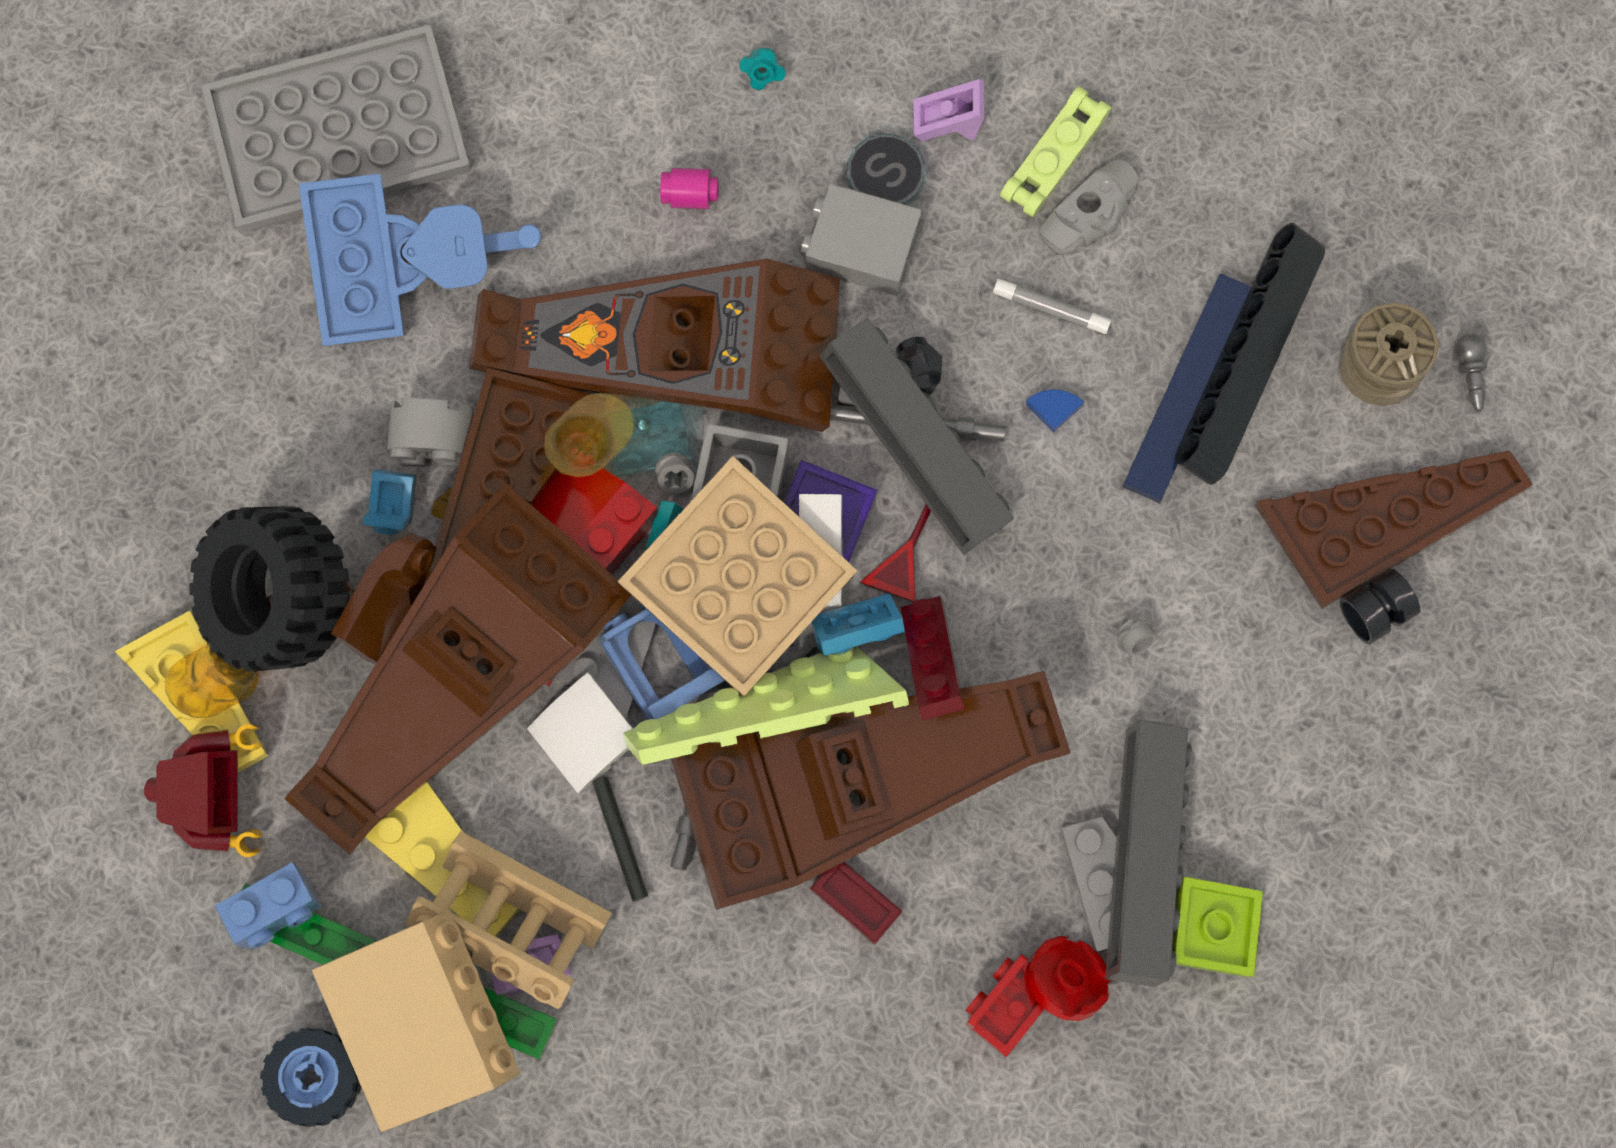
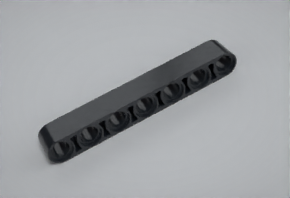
(1250, 354)

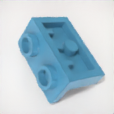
(857, 624)

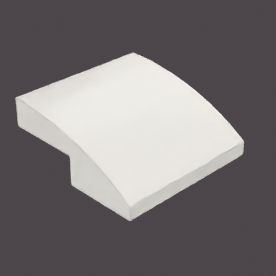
(582, 732)

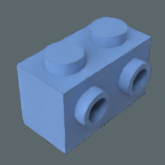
(268, 906)

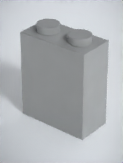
(861, 239)

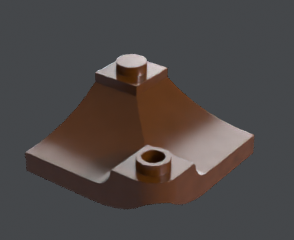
(384, 596)

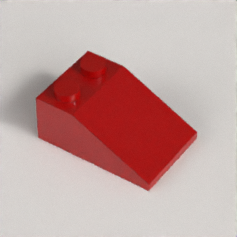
(598, 514)

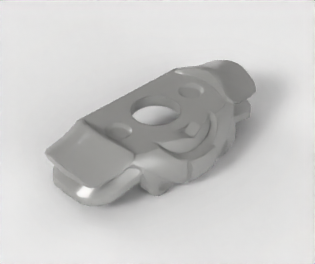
(1070, 227)

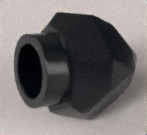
(923, 362)

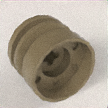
(1376, 372)

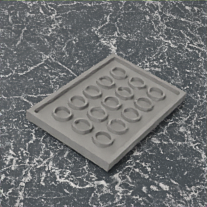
(335, 117)

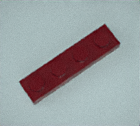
(931, 658)

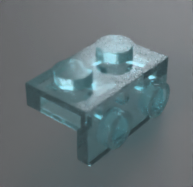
(656, 432)

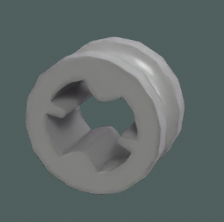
(674, 484)

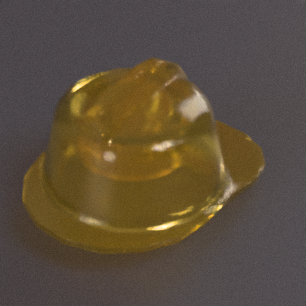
(589, 435)
(206, 684)

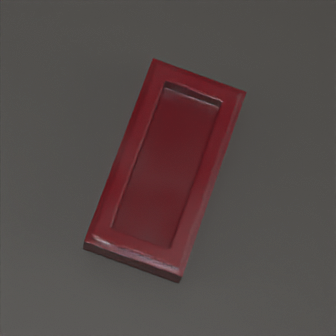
(856, 901)

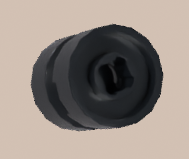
(1384, 603)

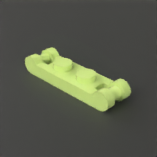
(1055, 152)

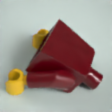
(200, 791)

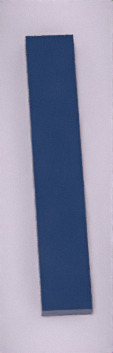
(1156, 457)

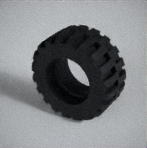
(232, 590)

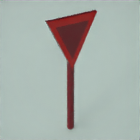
(898, 572)

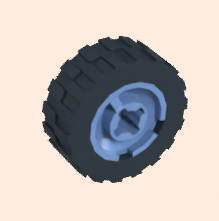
(286, 1085)

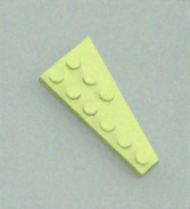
(778, 703)

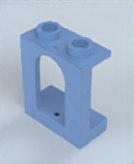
(617, 649)

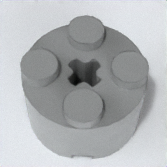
(428, 431)

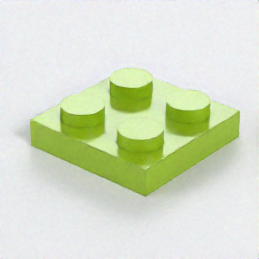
(1217, 927)

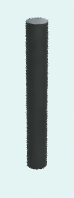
(620, 839)

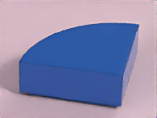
(1054, 407)

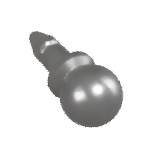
(1470, 353)

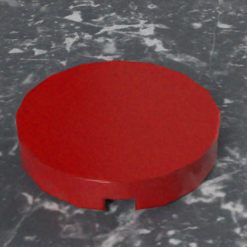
(1068, 978)

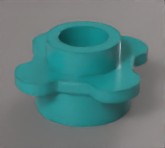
(762, 58)

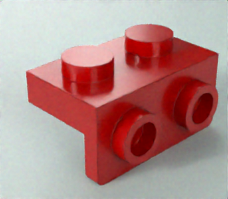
(1008, 1009)

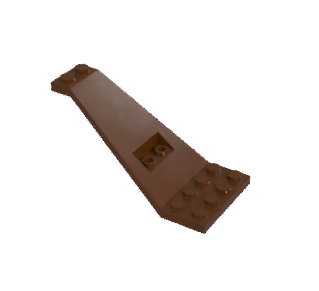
(511, 600)

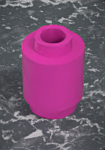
(689, 188)

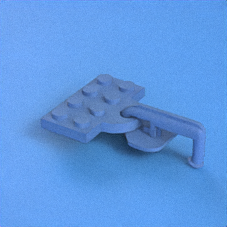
(360, 260)

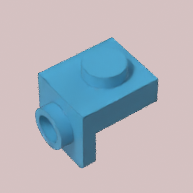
(390, 501)

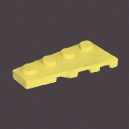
(152, 659)
(419, 840)

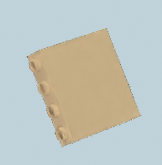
(416, 1022)

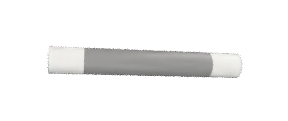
(1052, 306)

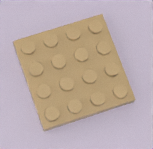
(737, 576)

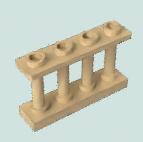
(527, 891)

